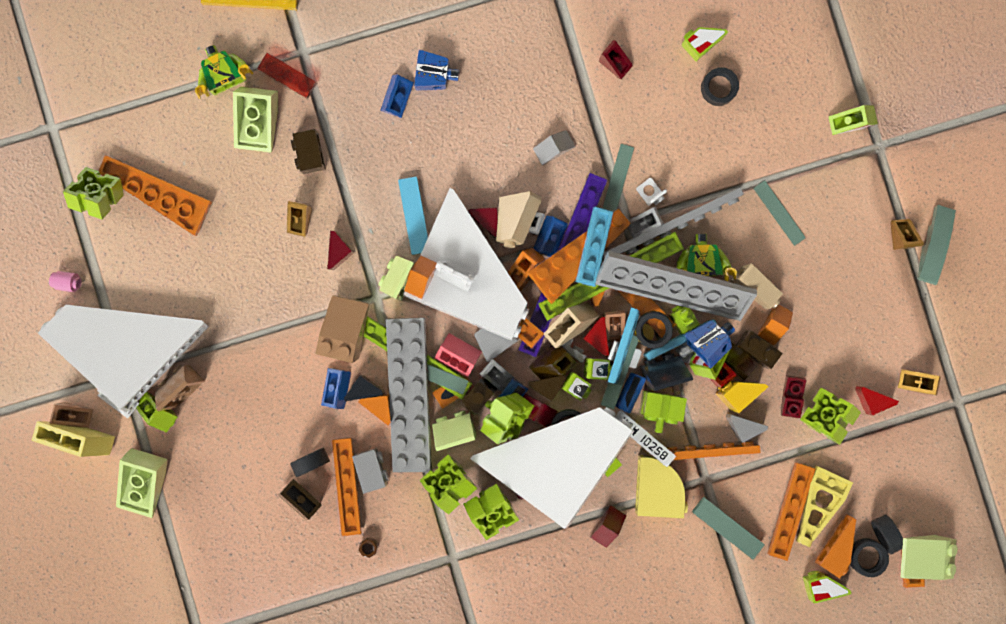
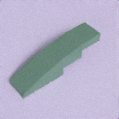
(937, 244)
(728, 528)

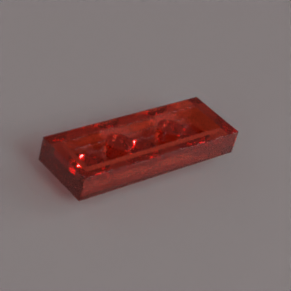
(287, 75)

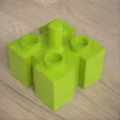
(93, 193)
(662, 408)
(830, 416)
(506, 417)
(448, 484)
(491, 511)

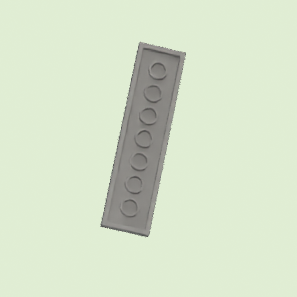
(675, 286)
(408, 394)

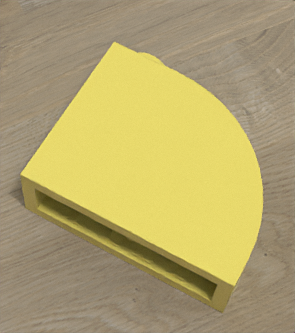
(73, 439)
(659, 490)

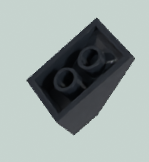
(665, 372)

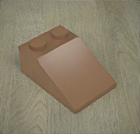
(343, 329)
(177, 388)

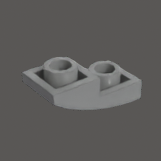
(575, 352)

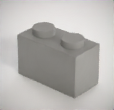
(370, 470)

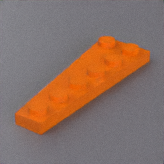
(169, 200)
(561, 269)

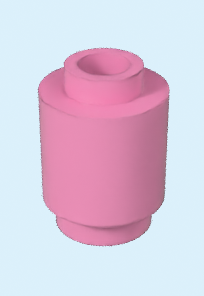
(65, 281)

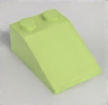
(254, 118)
(396, 278)
(453, 430)
(140, 482)
(928, 557)

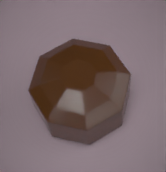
(368, 547)

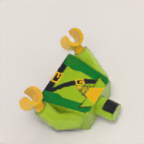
(220, 72)
(705, 259)

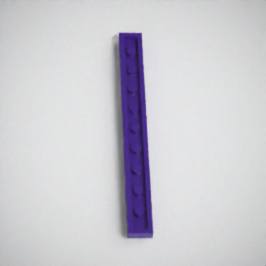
(578, 225)

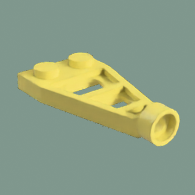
(832, 484)

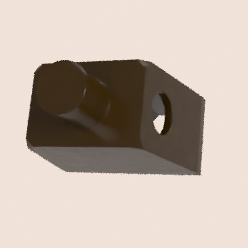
(478, 396)

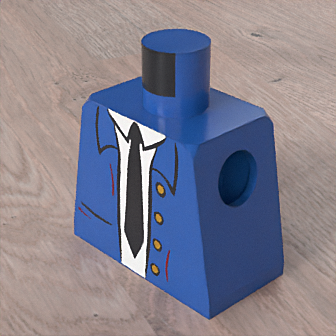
(433, 72)
(710, 341)

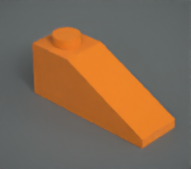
(524, 263)
(838, 550)

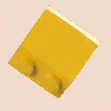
(739, 394)

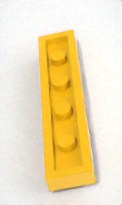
(267, 4)

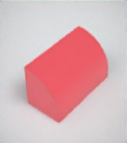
(458, 355)

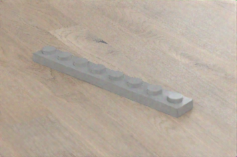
(680, 222)

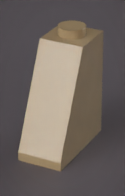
(516, 217)
(767, 294)
(571, 323)

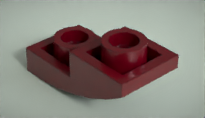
(792, 396)

